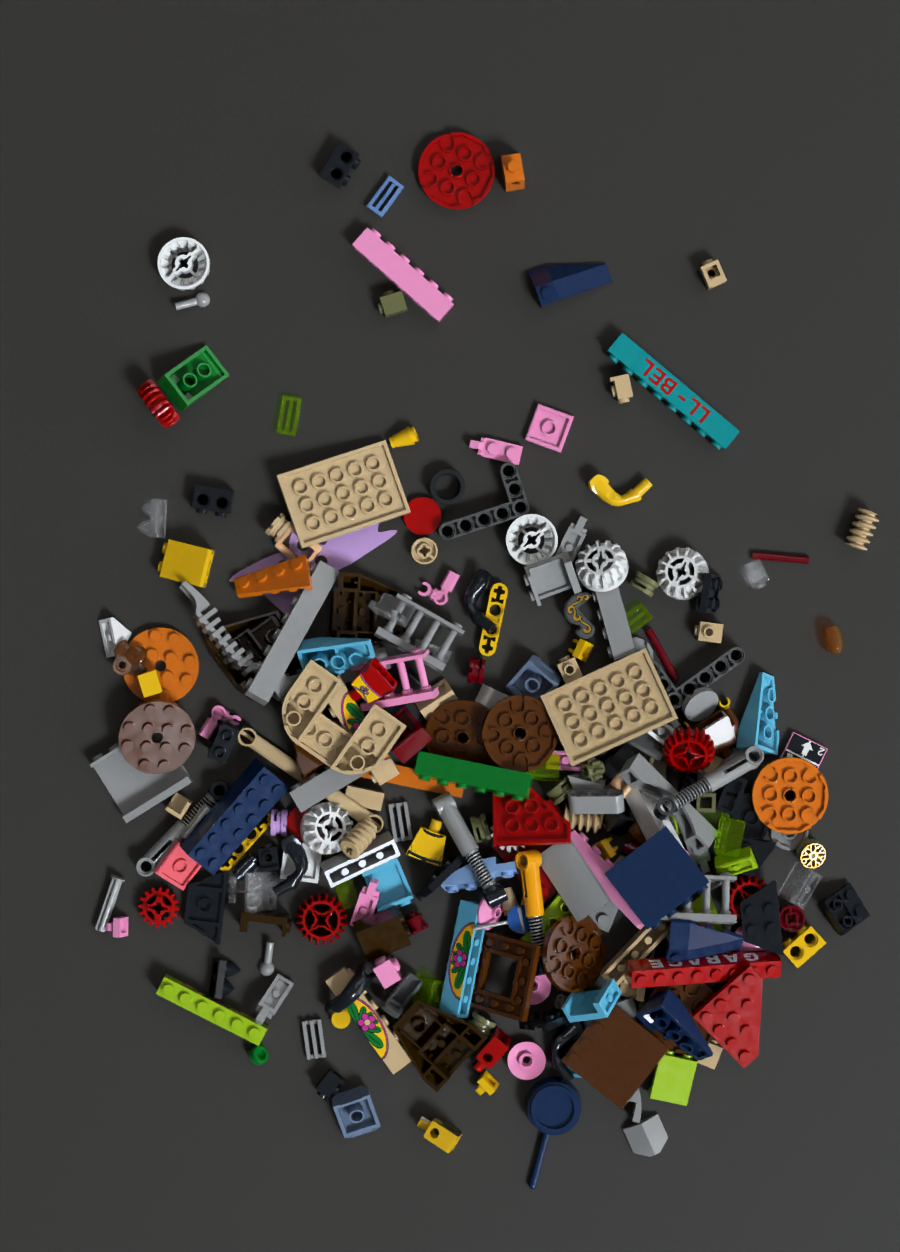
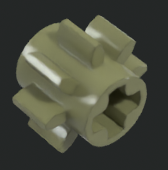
(592, 769)

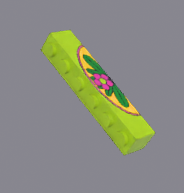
(211, 1009)

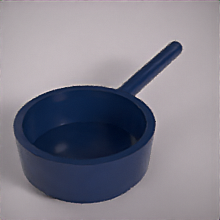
(552, 1110)

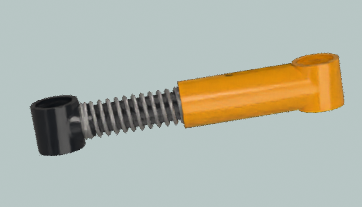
(528, 864)

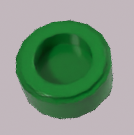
(258, 1055)

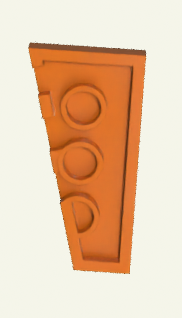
(284, 576)

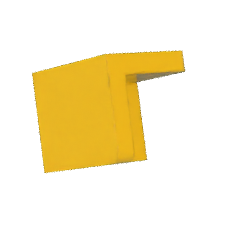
(150, 683)

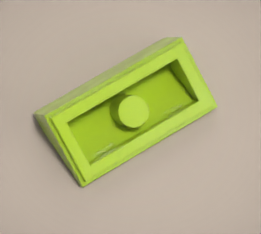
(736, 865)

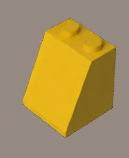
(186, 563)

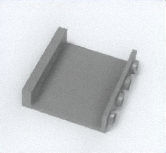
(134, 789)

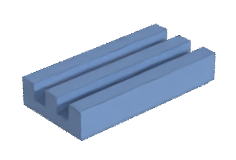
(390, 202)

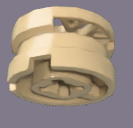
(278, 527)
(424, 551)

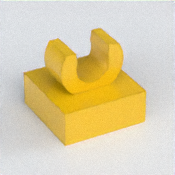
(582, 649)
(606, 849)
(486, 1083)

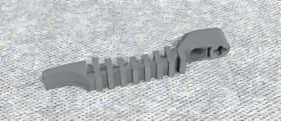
(199, 605)

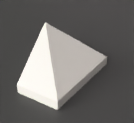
(112, 634)

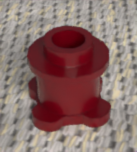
(629, 847)
(416, 922)

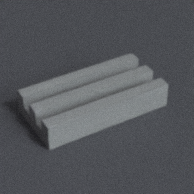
(403, 837)
(316, 1055)

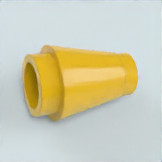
(404, 438)

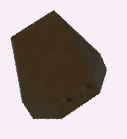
(350, 611)
(252, 635)
(436, 1041)

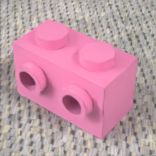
(387, 970)

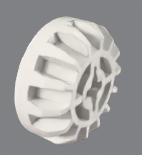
(195, 251)
(545, 528)
(605, 576)
(675, 588)
(314, 833)

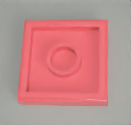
(177, 867)

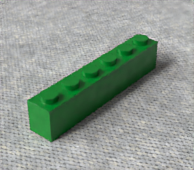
(473, 775)

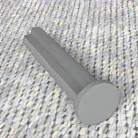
(109, 902)

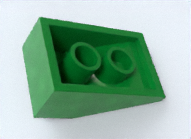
(193, 378)

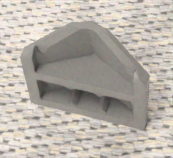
(647, 1136)

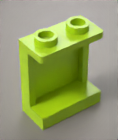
(673, 1078)

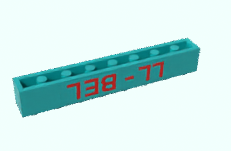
(673, 392)

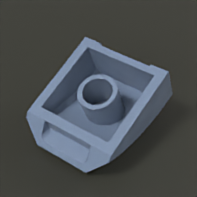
(533, 679)
(355, 1112)

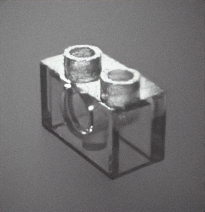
(754, 574)

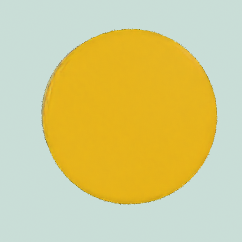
(341, 1020)

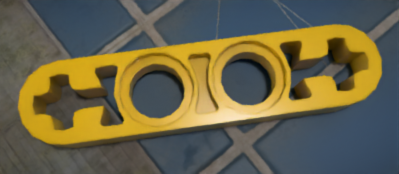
(496, 619)
(247, 843)

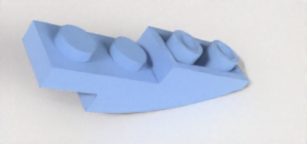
(466, 879)

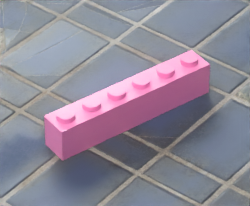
(402, 274)
(599, 868)

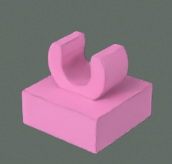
(118, 926)

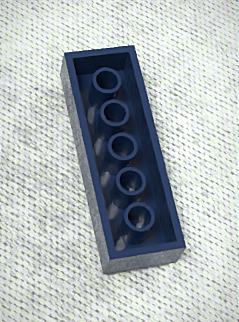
(234, 817)

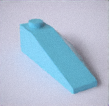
(335, 653)
(758, 721)

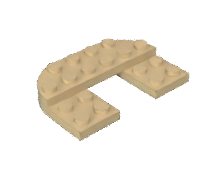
(326, 739)

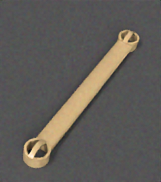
(290, 766)

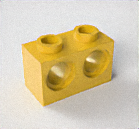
(806, 949)

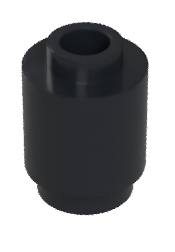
(245, 864)

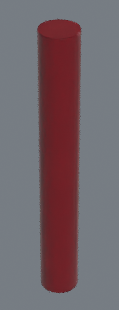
(781, 557)
(662, 655)

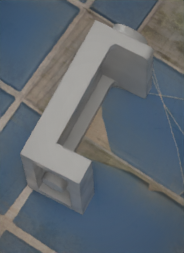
(551, 577)

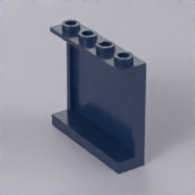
(657, 878)

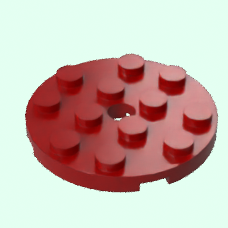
(462, 190)

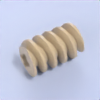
(862, 529)
(581, 820)
(358, 838)

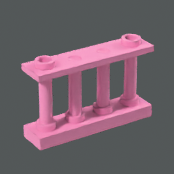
(408, 695)

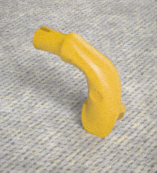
(601, 488)

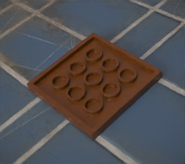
(615, 1056)

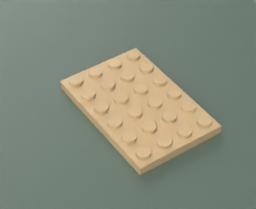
(343, 494)
(609, 707)

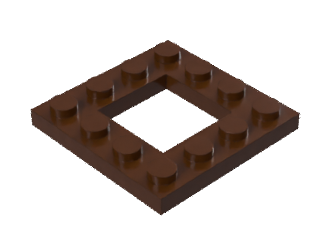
(518, 1004)

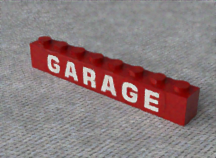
(710, 969)

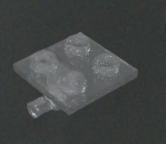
(257, 890)

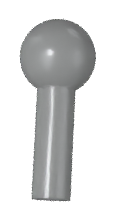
(202, 300)
(267, 967)

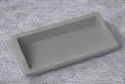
(573, 880)

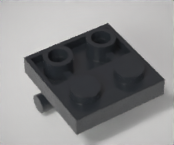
(708, 599)
(844, 909)

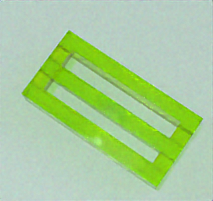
(286, 431)
(644, 612)

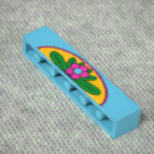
(462, 961)

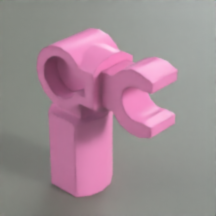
(441, 596)
(211, 723)

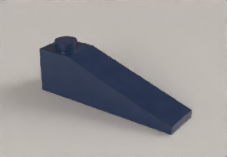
(561, 282)
(689, 941)
(670, 1017)

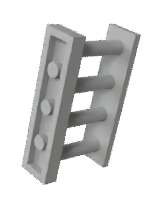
(402, 642)
(705, 914)

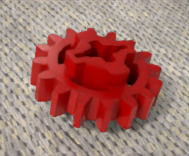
(148, 906)

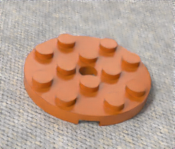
(180, 661)
(809, 799)

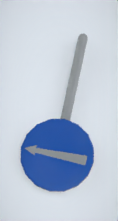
(515, 919)

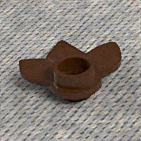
(130, 657)

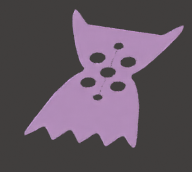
(338, 551)

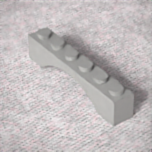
(694, 827)

